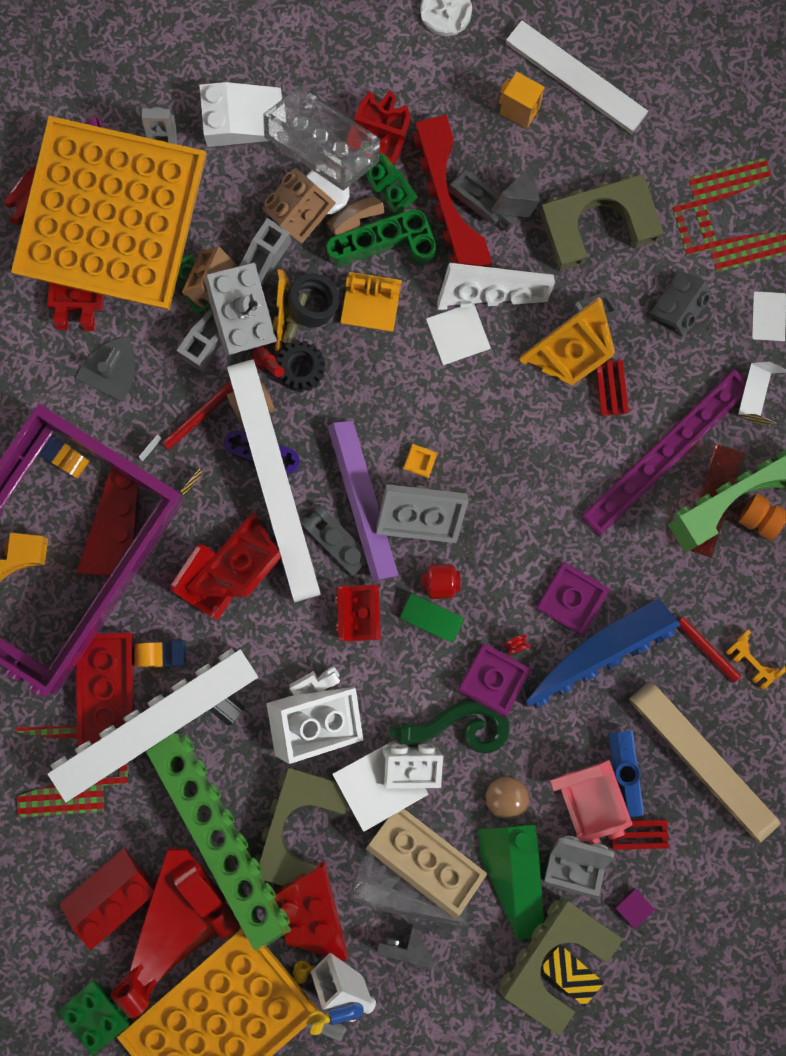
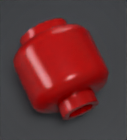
(441, 581)

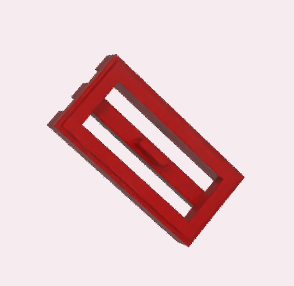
(609, 365)
(656, 845)

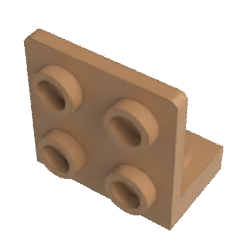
(298, 205)

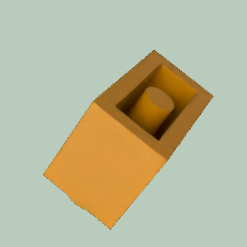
(520, 99)

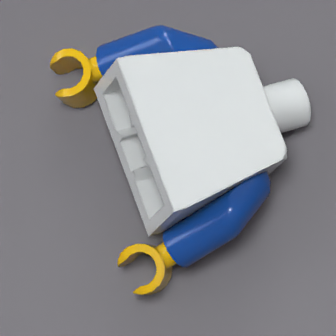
(339, 989)

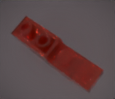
(721, 470)

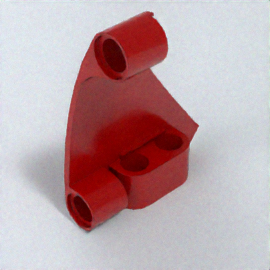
(179, 919)

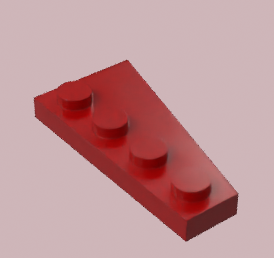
(112, 527)

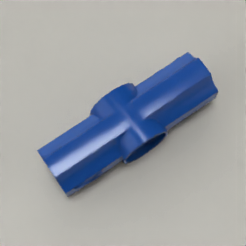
(624, 754)

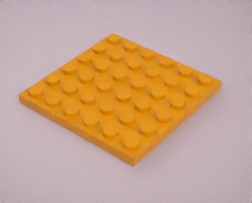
(109, 212)

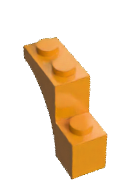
(22, 552)

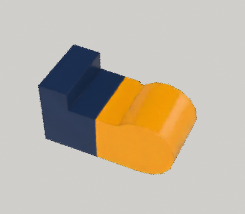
(63, 457)
(160, 654)

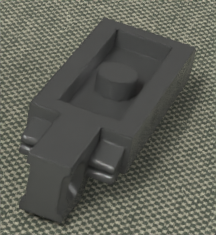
(480, 199)

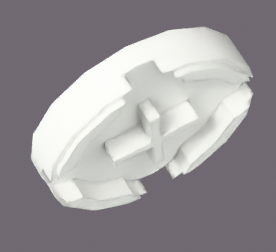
(446, 16)

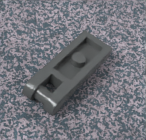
(336, 540)

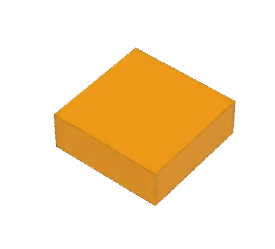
(420, 461)

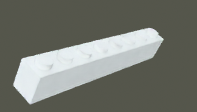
(152, 725)

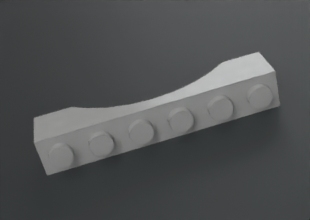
(264, 251)

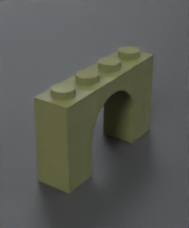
(627, 197)
(298, 790)
(524, 983)

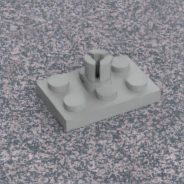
(239, 308)
(421, 513)

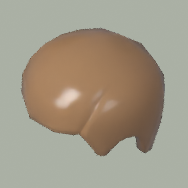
(507, 797)

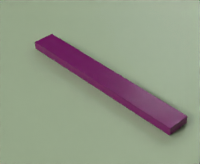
(665, 453)

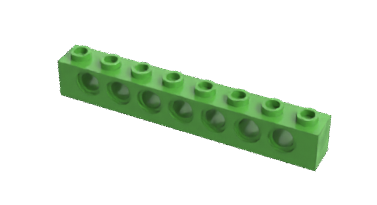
(164, 758)

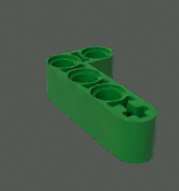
(380, 244)

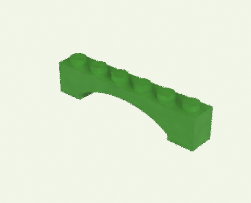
(700, 523)

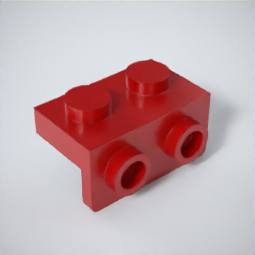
(358, 613)

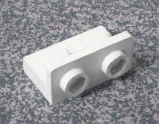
(412, 766)

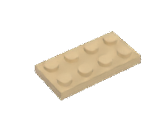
(427, 862)

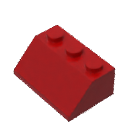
(107, 899)

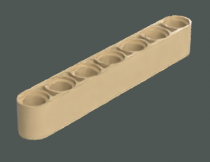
(704, 761)

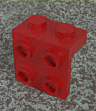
(197, 560)

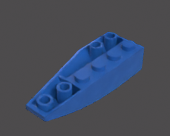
(606, 648)

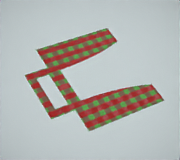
(719, 185)
(48, 800)

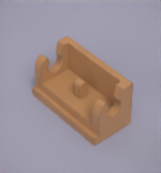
(207, 262)

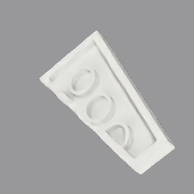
(479, 284)

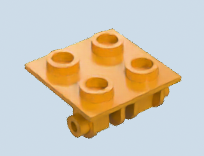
(371, 301)

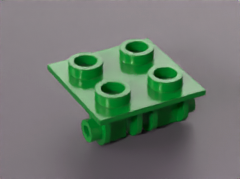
(93, 1017)

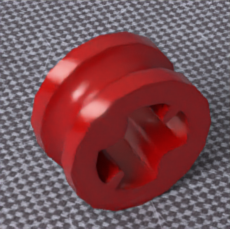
(517, 644)

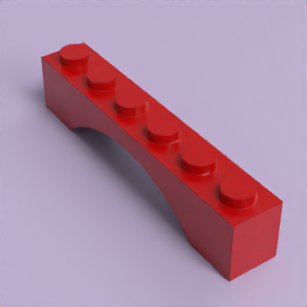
(436, 143)

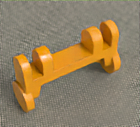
(743, 647)

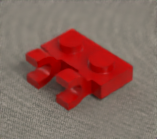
(66, 298)

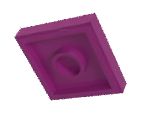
(572, 598)
(494, 680)

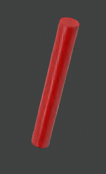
(708, 650)

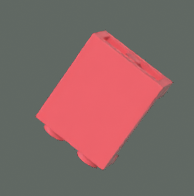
(594, 802)

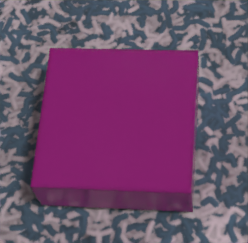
(634, 908)

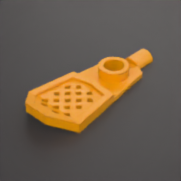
(279, 321)

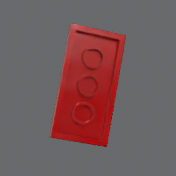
(104, 685)

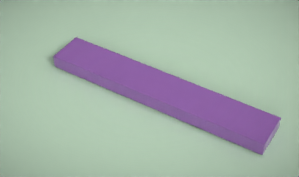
(362, 500)

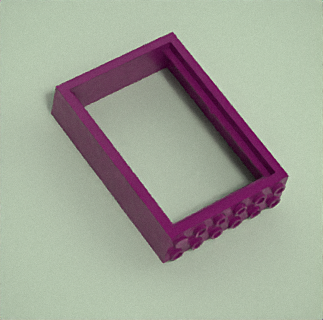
(13, 468)

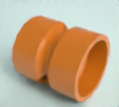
(760, 515)

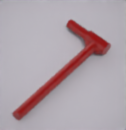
(262, 360)

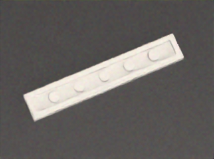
(576, 77)

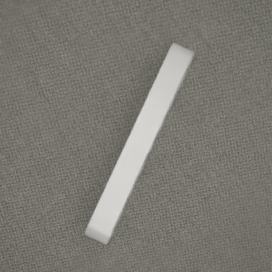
(273, 480)

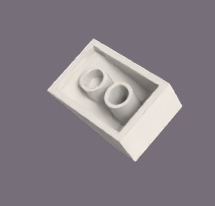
(235, 112)
(314, 723)

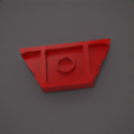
(238, 563)
(312, 914)

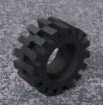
(301, 350)

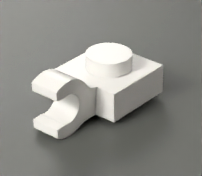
(312, 684)

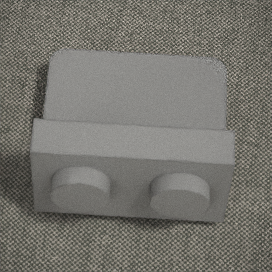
(577, 866)

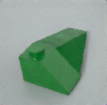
(514, 870)

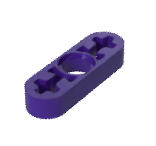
(240, 451)

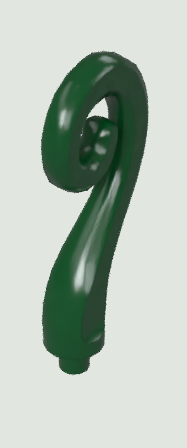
(422, 732)

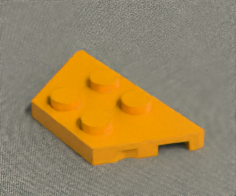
(574, 346)

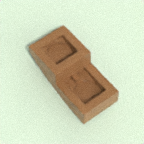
(350, 216)

